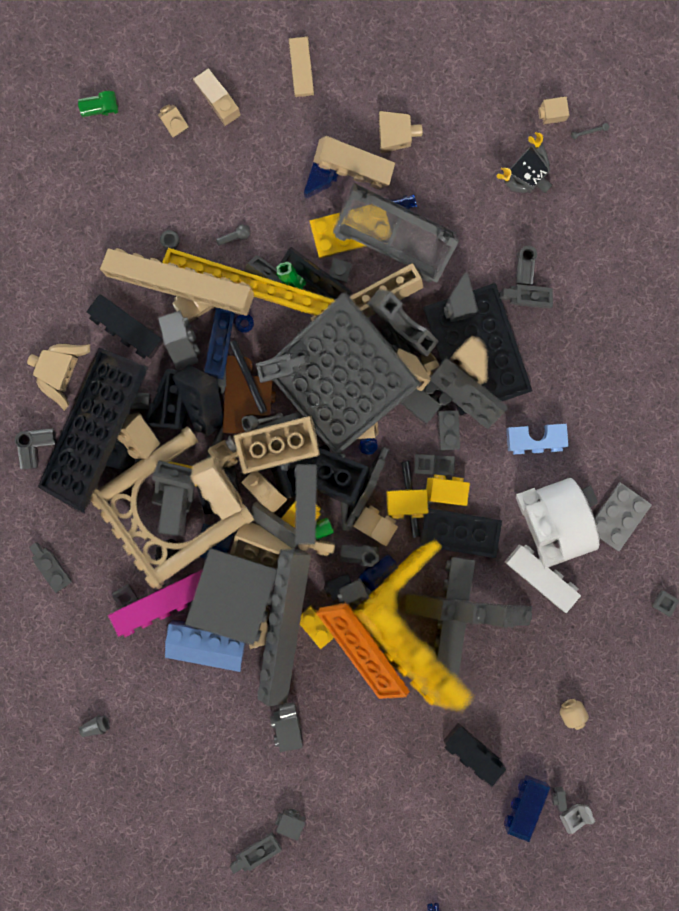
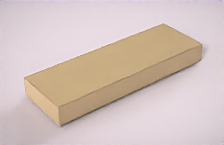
(301, 66)

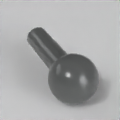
(242, 232)

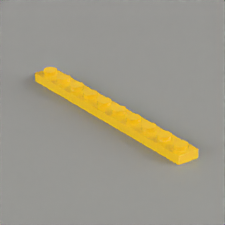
(261, 287)

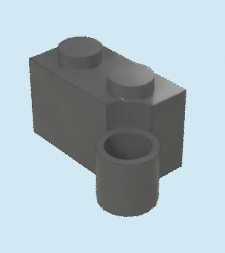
(287, 728)

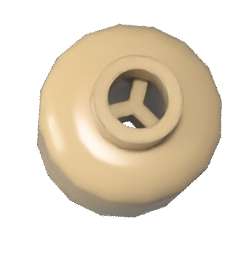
(574, 714)

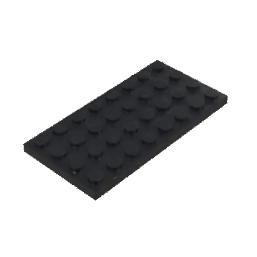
(92, 429)

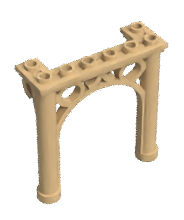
(190, 550)

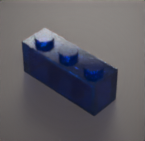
(526, 808)

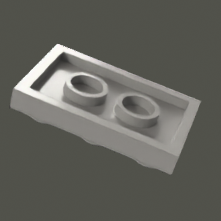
(620, 516)

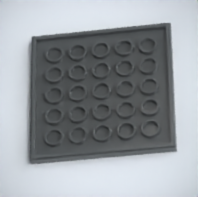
(350, 374)

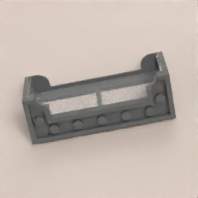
(395, 232)

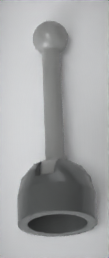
(251, 423)

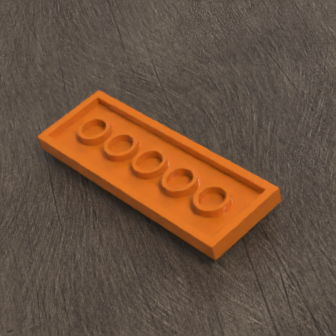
(363, 651)

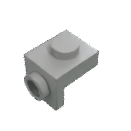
(576, 817)

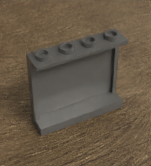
(232, 597)

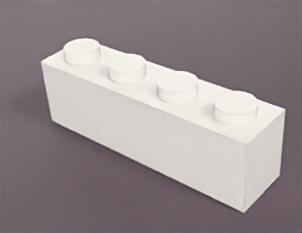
(544, 580)

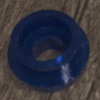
(248, 328)
(368, 446)

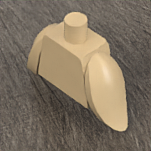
(55, 369)

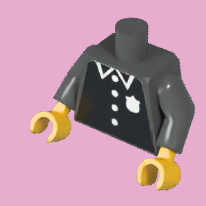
(529, 169)

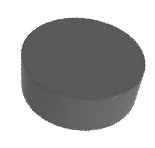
(169, 239)

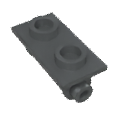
(393, 339)

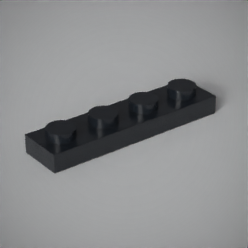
(315, 276)

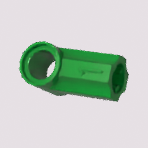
(100, 104)
(289, 276)
(323, 529)

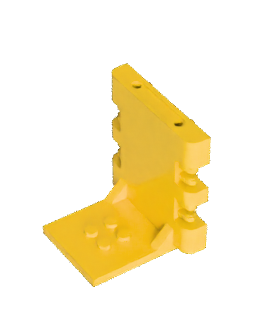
(401, 646)

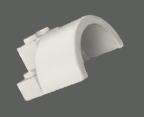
(560, 516)

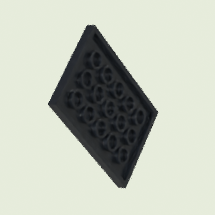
(504, 366)

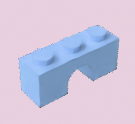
(554, 438)

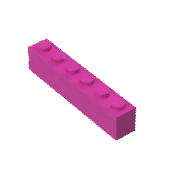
(155, 605)

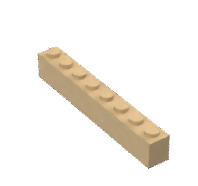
(178, 281)

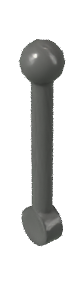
(604, 127)

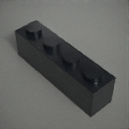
(125, 326)

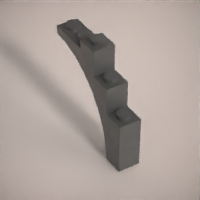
(468, 611)

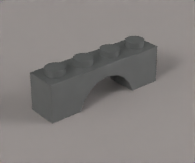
(391, 312)

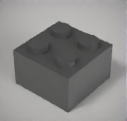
(179, 339)

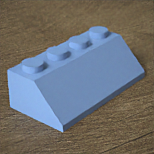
(203, 647)

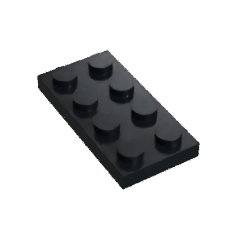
(461, 532)

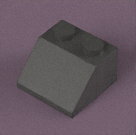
(461, 302)

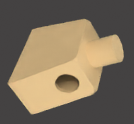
(396, 131)

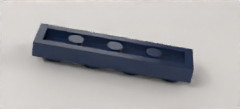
(219, 343)

